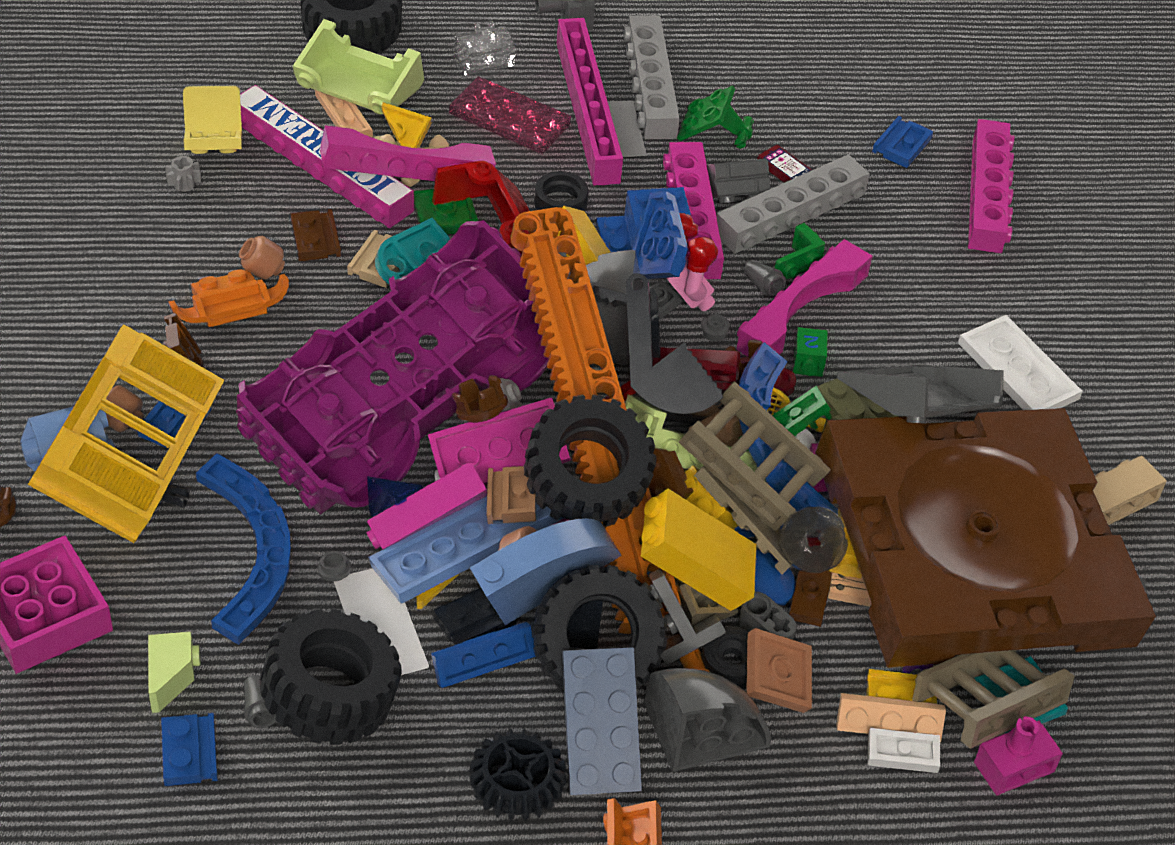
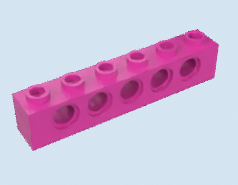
(689, 170)
(990, 186)

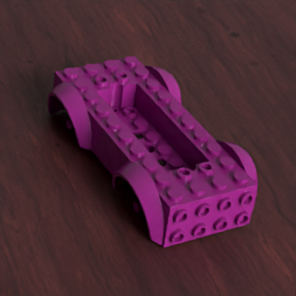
(335, 427)

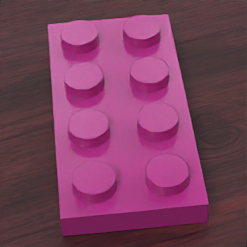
(490, 443)

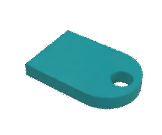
(409, 249)

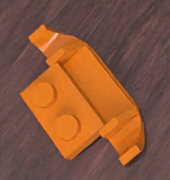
(230, 298)

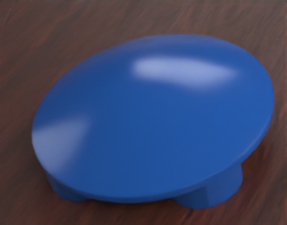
(770, 581)

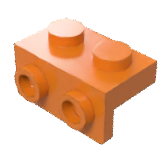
(633, 824)

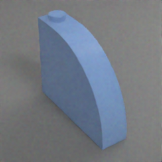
(526, 569)

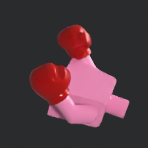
(691, 282)

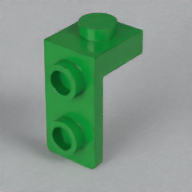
(807, 248)

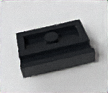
(469, 617)

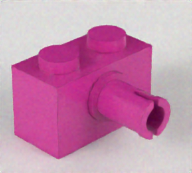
(1018, 756)

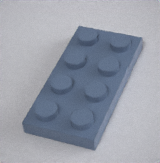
(601, 721)

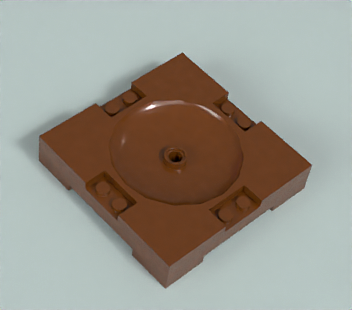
(981, 536)

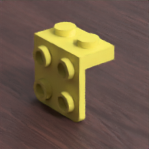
(212, 119)

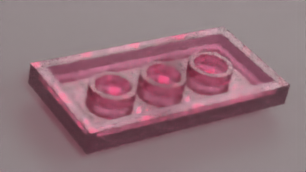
(510, 114)

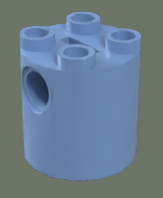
(43, 429)

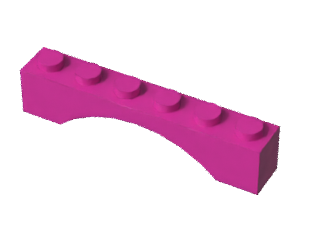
(357, 152)
(836, 272)

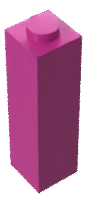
(427, 506)

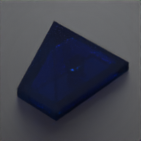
(386, 493)

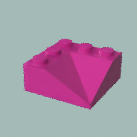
(48, 605)

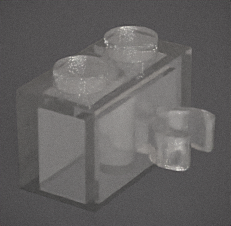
(484, 49)

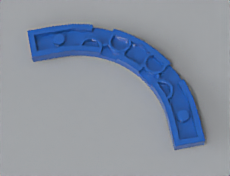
(759, 382)
(272, 541)

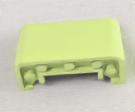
(357, 74)

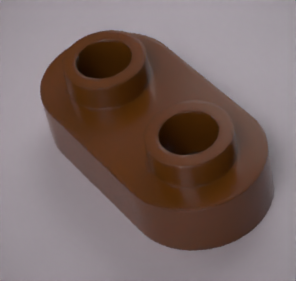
(666, 475)

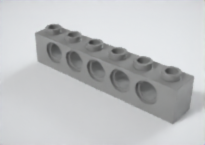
(651, 77)
(791, 203)

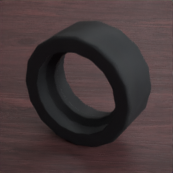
(561, 182)

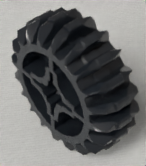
(512, 786)

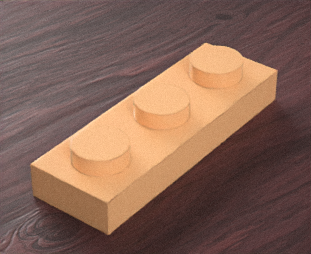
(862, 712)

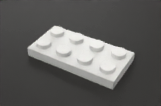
(1028, 372)

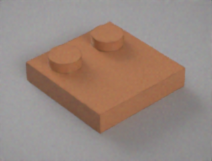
(779, 670)

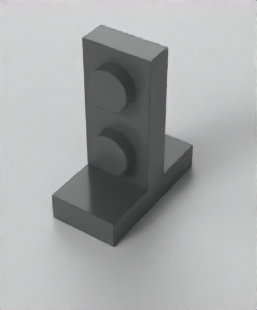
(689, 636)

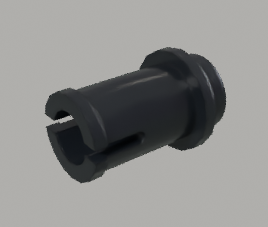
(171, 491)

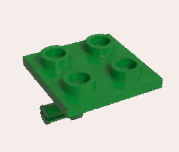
(714, 111)

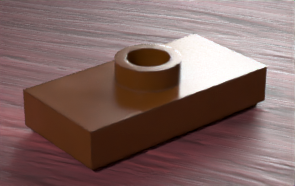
(810, 597)

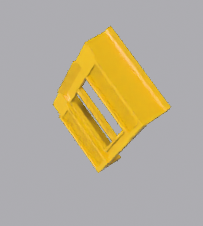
(102, 479)

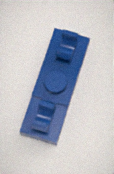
(483, 654)

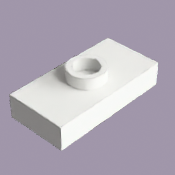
(904, 750)

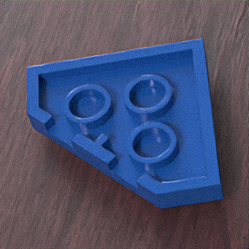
(661, 238)

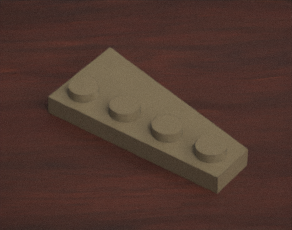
(745, 517)

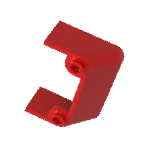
(479, 180)

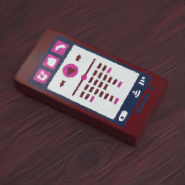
(783, 164)

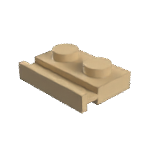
(364, 261)

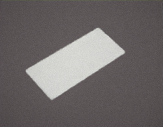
(373, 601)

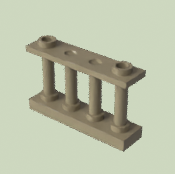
(737, 475)
(998, 713)

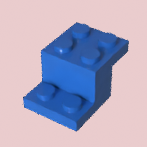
(621, 231)

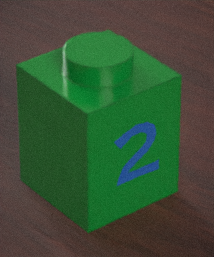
(810, 352)

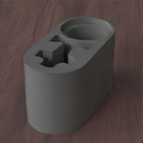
(766, 615)

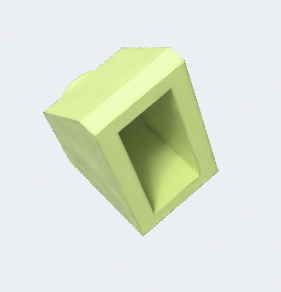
(170, 666)

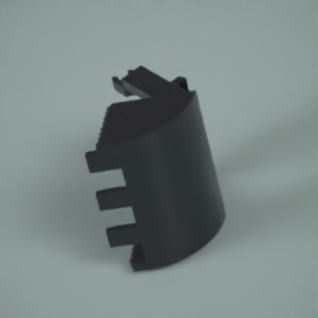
(677, 381)

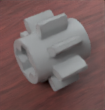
(183, 173)

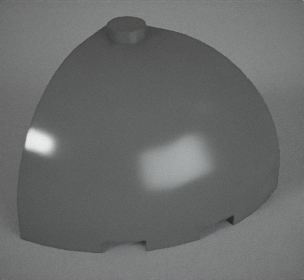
(612, 273)
(702, 717)

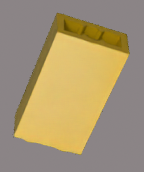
(699, 550)

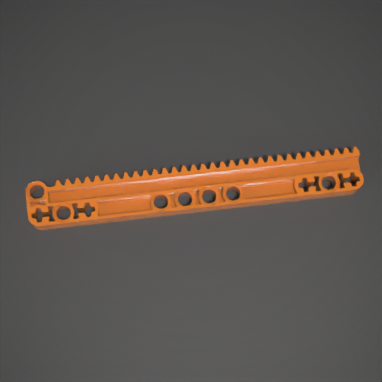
(573, 341)

